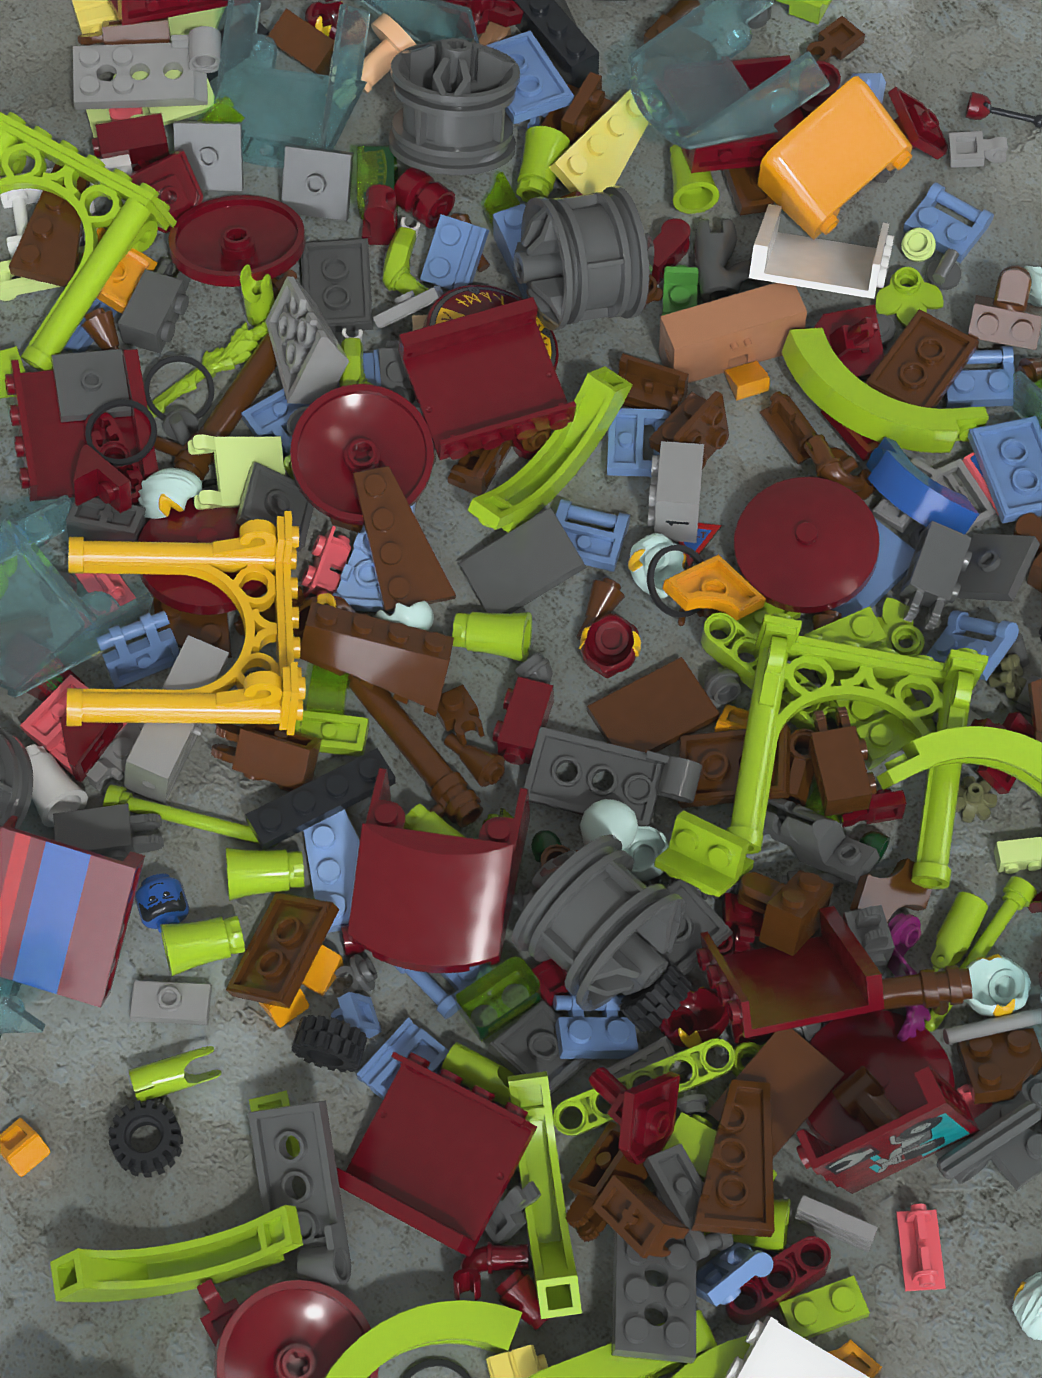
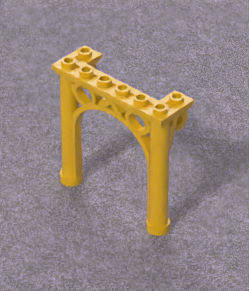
(261, 696)

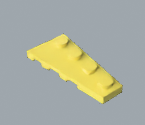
(603, 149)

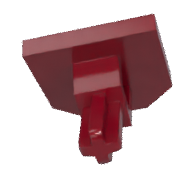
(918, 124)
(172, 180)
(854, 338)
(642, 1111)

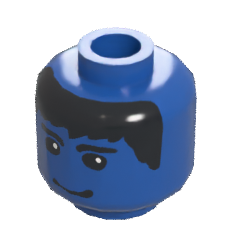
(161, 901)

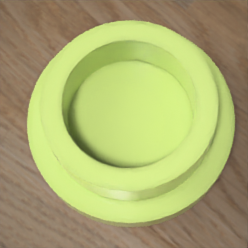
(918, 244)

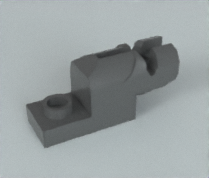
(819, 841)

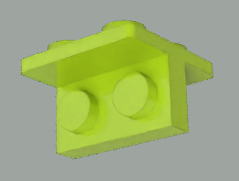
(704, 855)

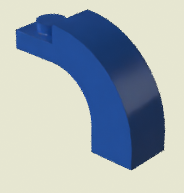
(915, 492)

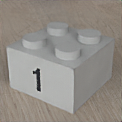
(676, 491)

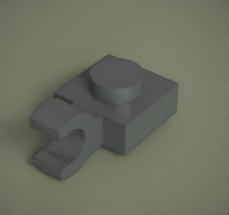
(507, 1215)

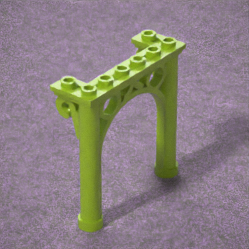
(128, 224)
(779, 643)

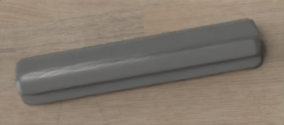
(989, 1139)

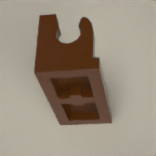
(303, 43)
(653, 384)
(479, 468)
(639, 1216)

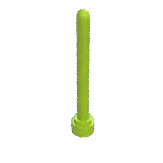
(118, 795)
(1017, 894)

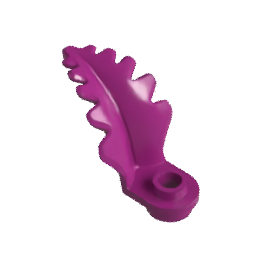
(905, 934)

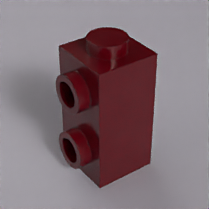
(139, 137)
(527, 710)

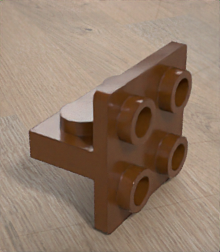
(583, 112)
(697, 423)

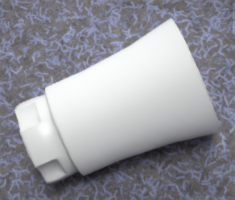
(52, 787)

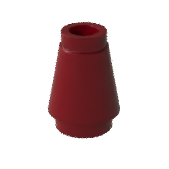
(521, 1294)

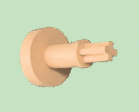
(379, 60)

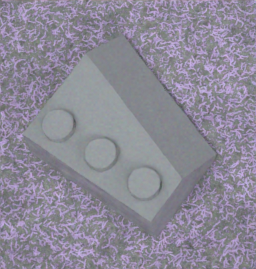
(303, 345)

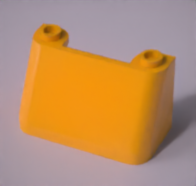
(832, 157)

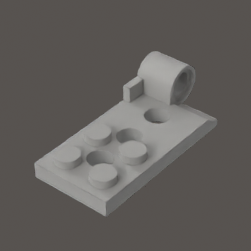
(189, 53)

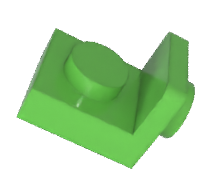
(679, 288)

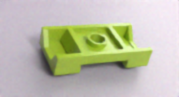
(880, 728)

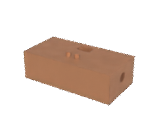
(730, 330)

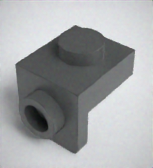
(392, 368)

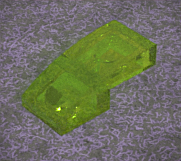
(327, 691)

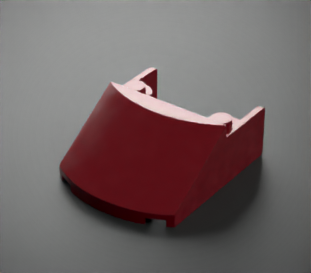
(434, 896)

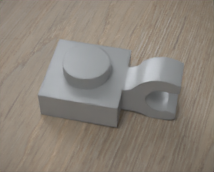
(970, 149)

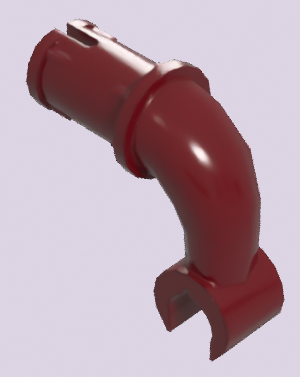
(488, 1259)

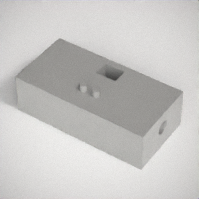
(165, 746)

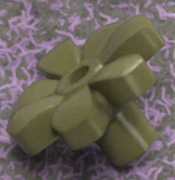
(1009, 677)
(975, 799)

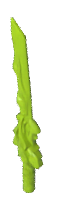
(219, 360)

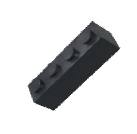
(560, 38)

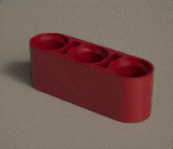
(793, 1268)

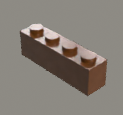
(378, 653)

